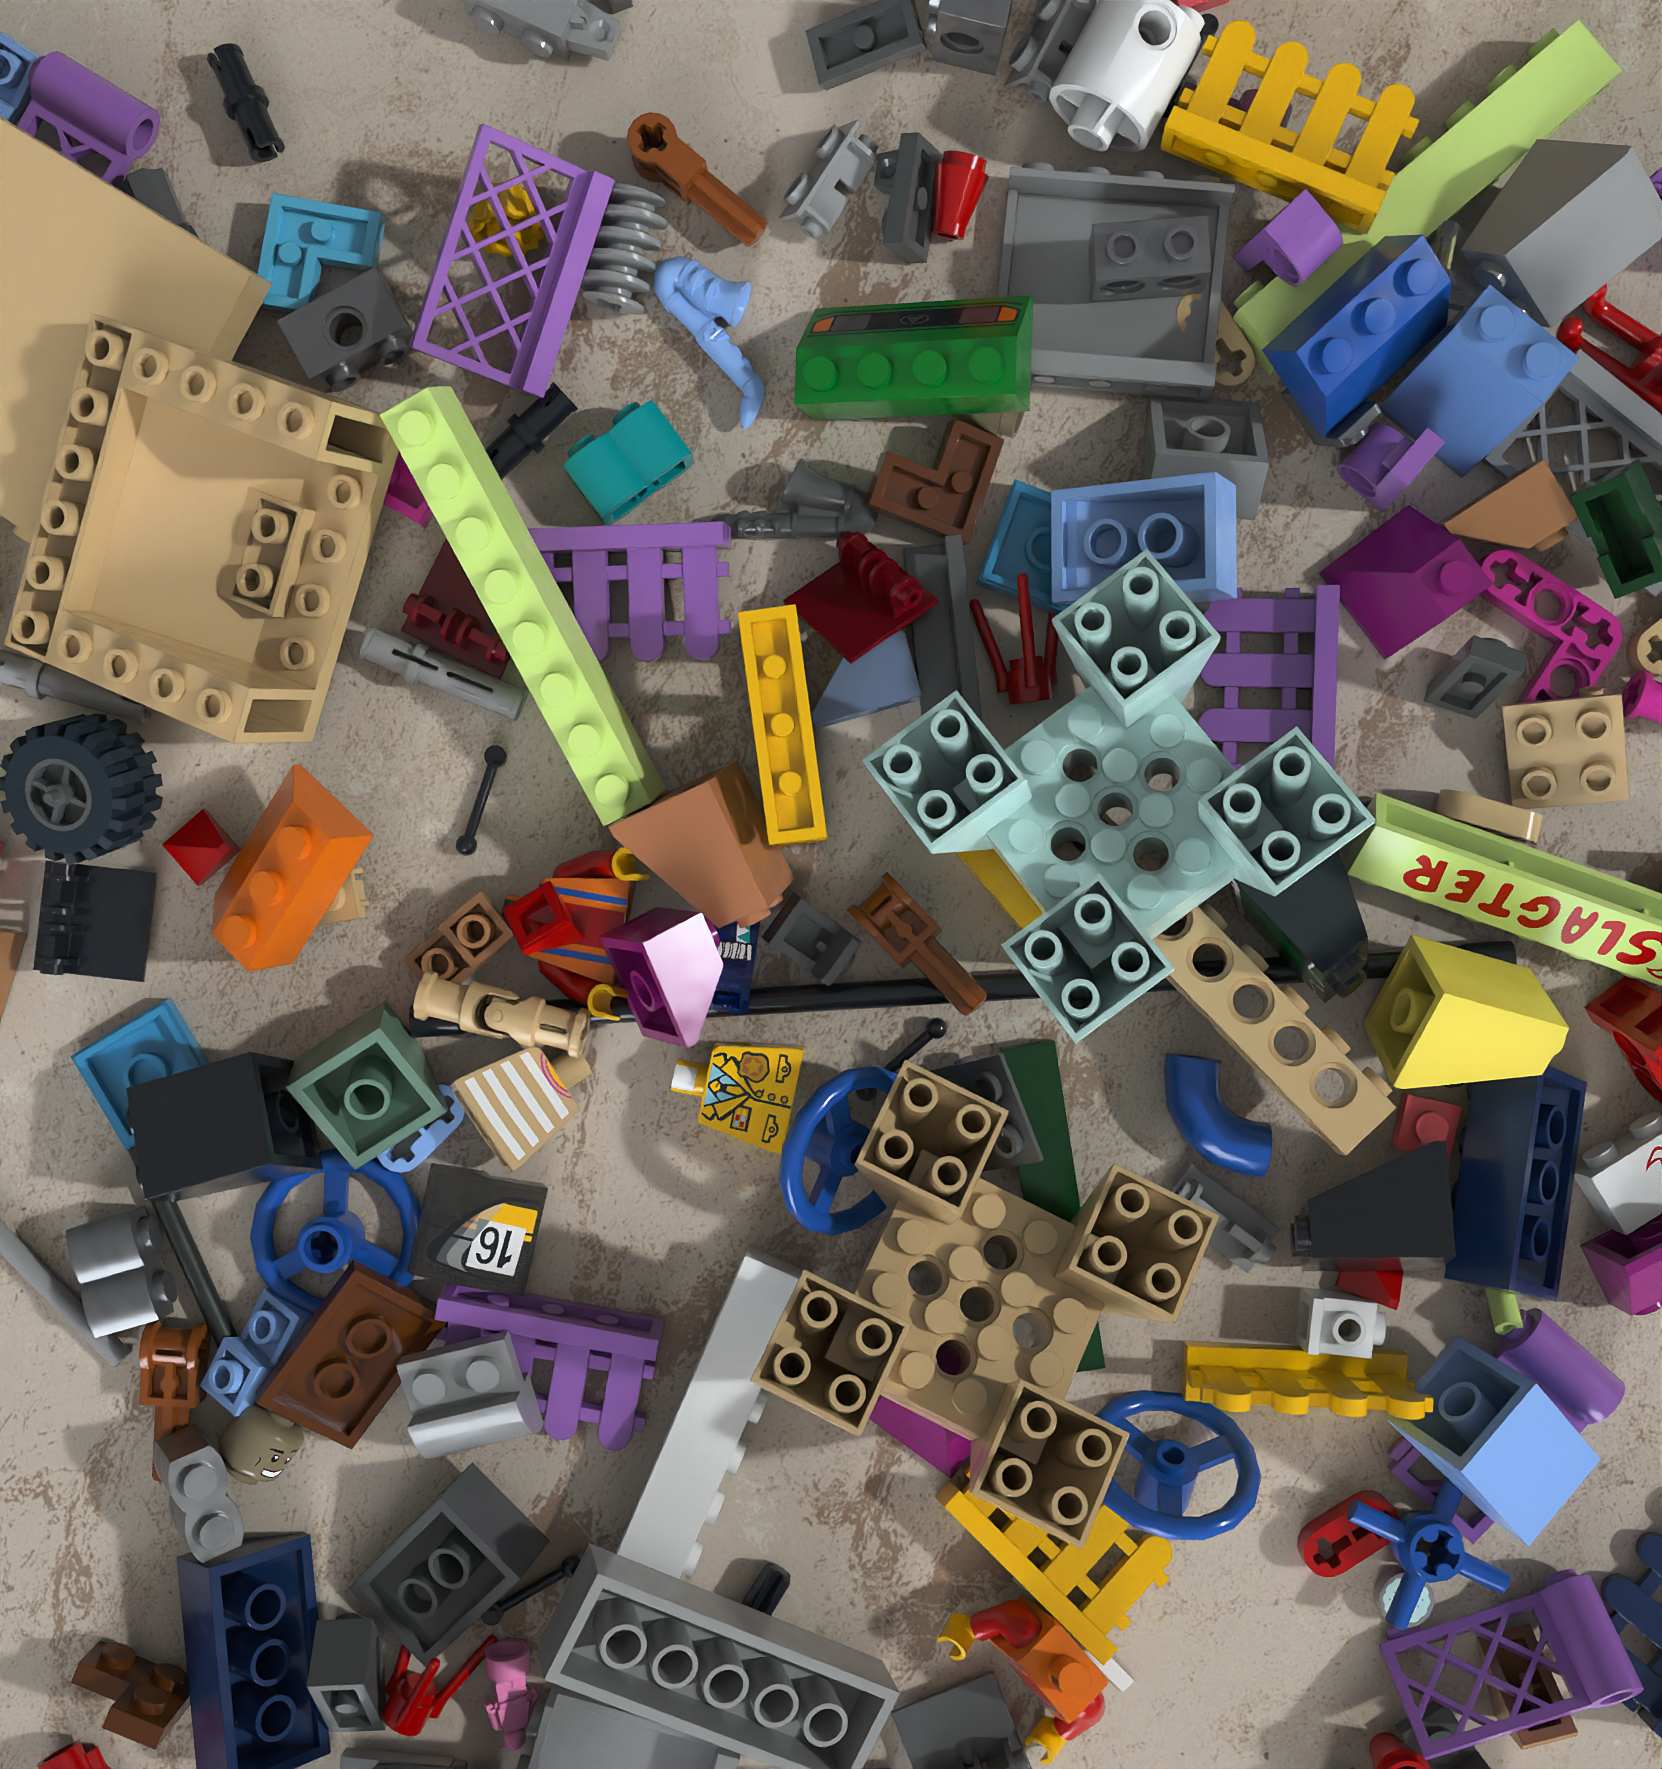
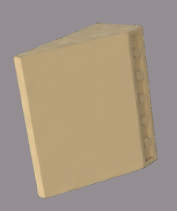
(201, 535)

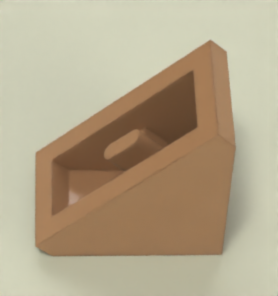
(1512, 1669)

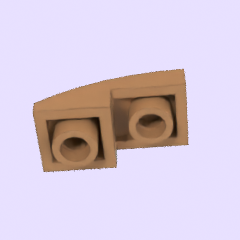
(462, 942)

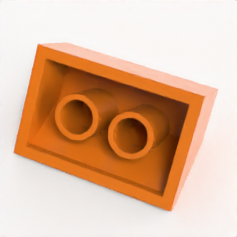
(287, 873)

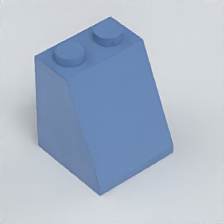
(1478, 380)

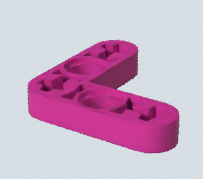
(1568, 646)

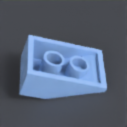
(1179, 519)

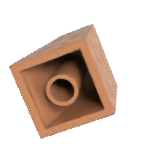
(711, 847)

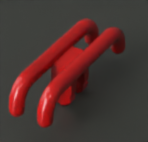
(1645, 372)

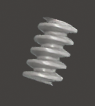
(621, 249)

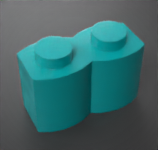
(627, 461)

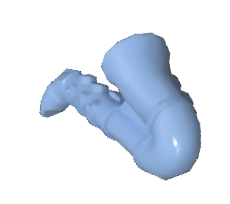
(697, 300)

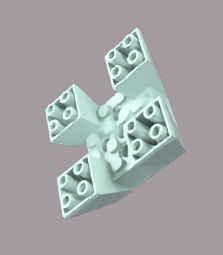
(1138, 657)

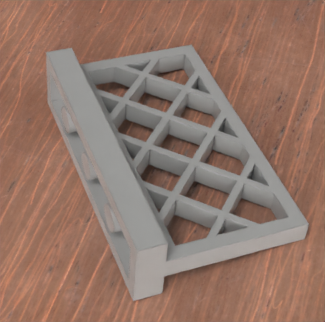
(1615, 408)

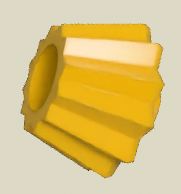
(516, 208)

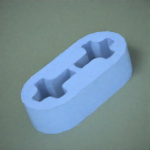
(431, 1137)

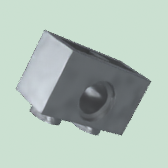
(968, 32)
(318, 326)

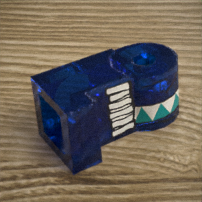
(738, 954)

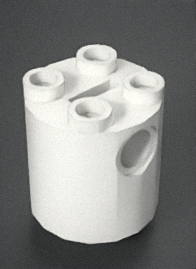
(1125, 71)

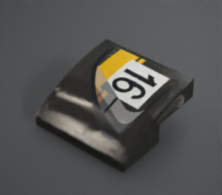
(477, 1229)

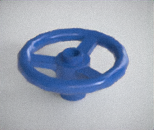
(832, 1140)
(314, 1242)
(1171, 1469)

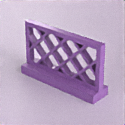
(558, 278)

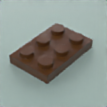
(347, 1355)

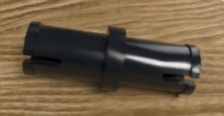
(245, 102)
(529, 430)

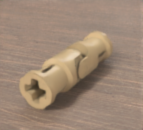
(505, 1016)

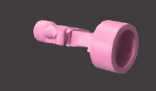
(513, 1704)

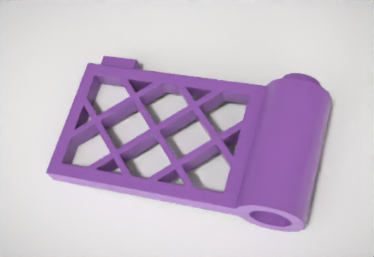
(89, 111)
(1565, 1372)
(1579, 1639)

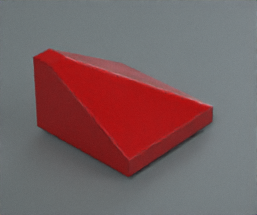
(201, 847)
(542, 921)
(1379, 1286)

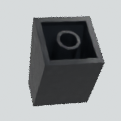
(220, 1128)
(1382, 1219)

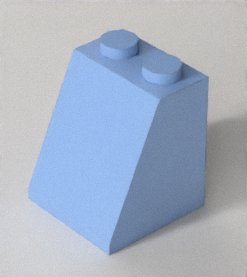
(1498, 1439)

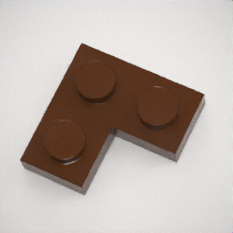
(939, 498)
(145, 1693)

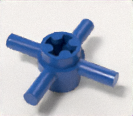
(1446, 1556)

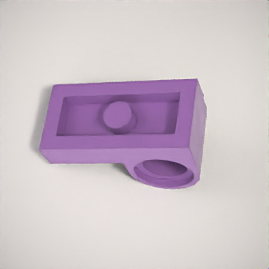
(1293, 241)
(1386, 463)

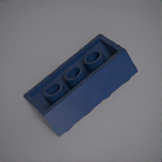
(1516, 1182)
(250, 1654)

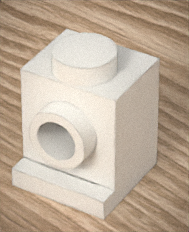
(1323, 1312)

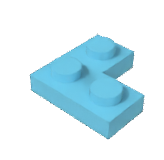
(312, 233)

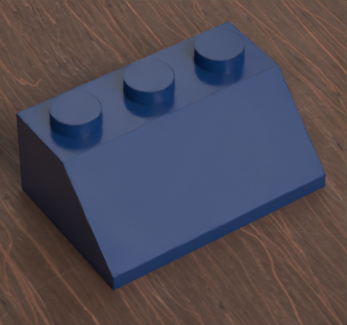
(1362, 329)

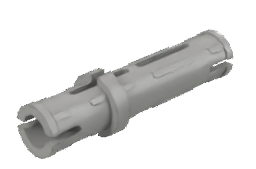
(385, 652)
(44, 680)

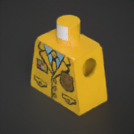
(744, 1090)

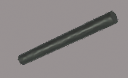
(192, 1266)

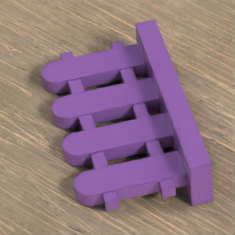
(645, 583)
(1275, 671)
(575, 1339)

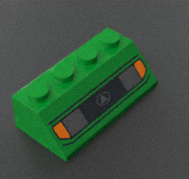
(916, 359)

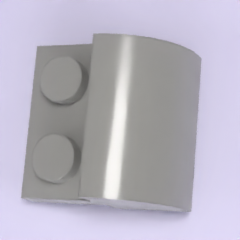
(468, 1396)

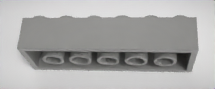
(714, 1667)

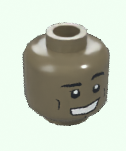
(259, 1444)

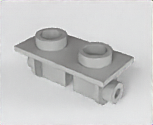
(1037, 55)
(840, 159)
(1240, 1231)

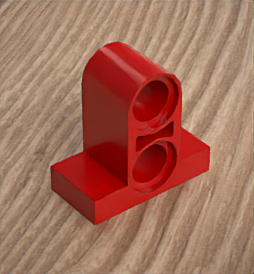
(1634, 1020)

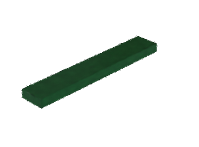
(1052, 1181)

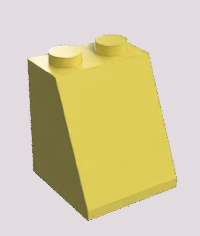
(1461, 1019)

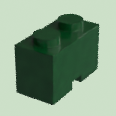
(1624, 526)

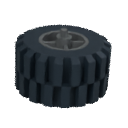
(80, 787)

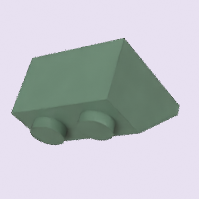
(367, 1086)

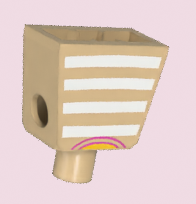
(521, 1101)

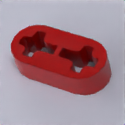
(1350, 1541)

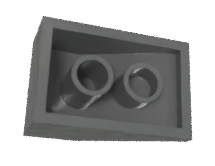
(450, 1565)

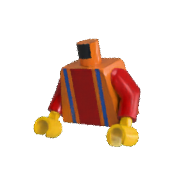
(600, 898)
(1044, 1660)

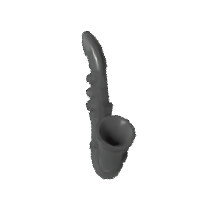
(824, 510)

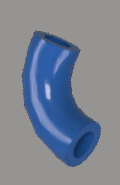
(1208, 1123)

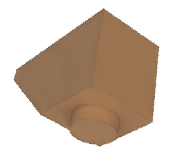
(1517, 512)

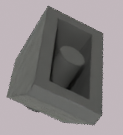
(348, 1673)

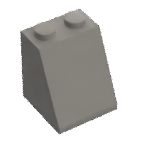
(1565, 226)

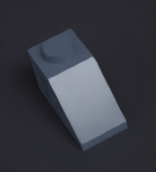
(870, 684)

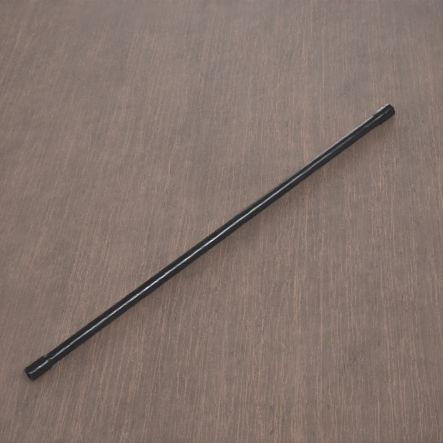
(922, 992)

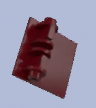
(860, 598)
(453, 617)

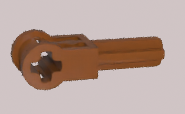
(687, 176)
(910, 936)
(171, 1374)

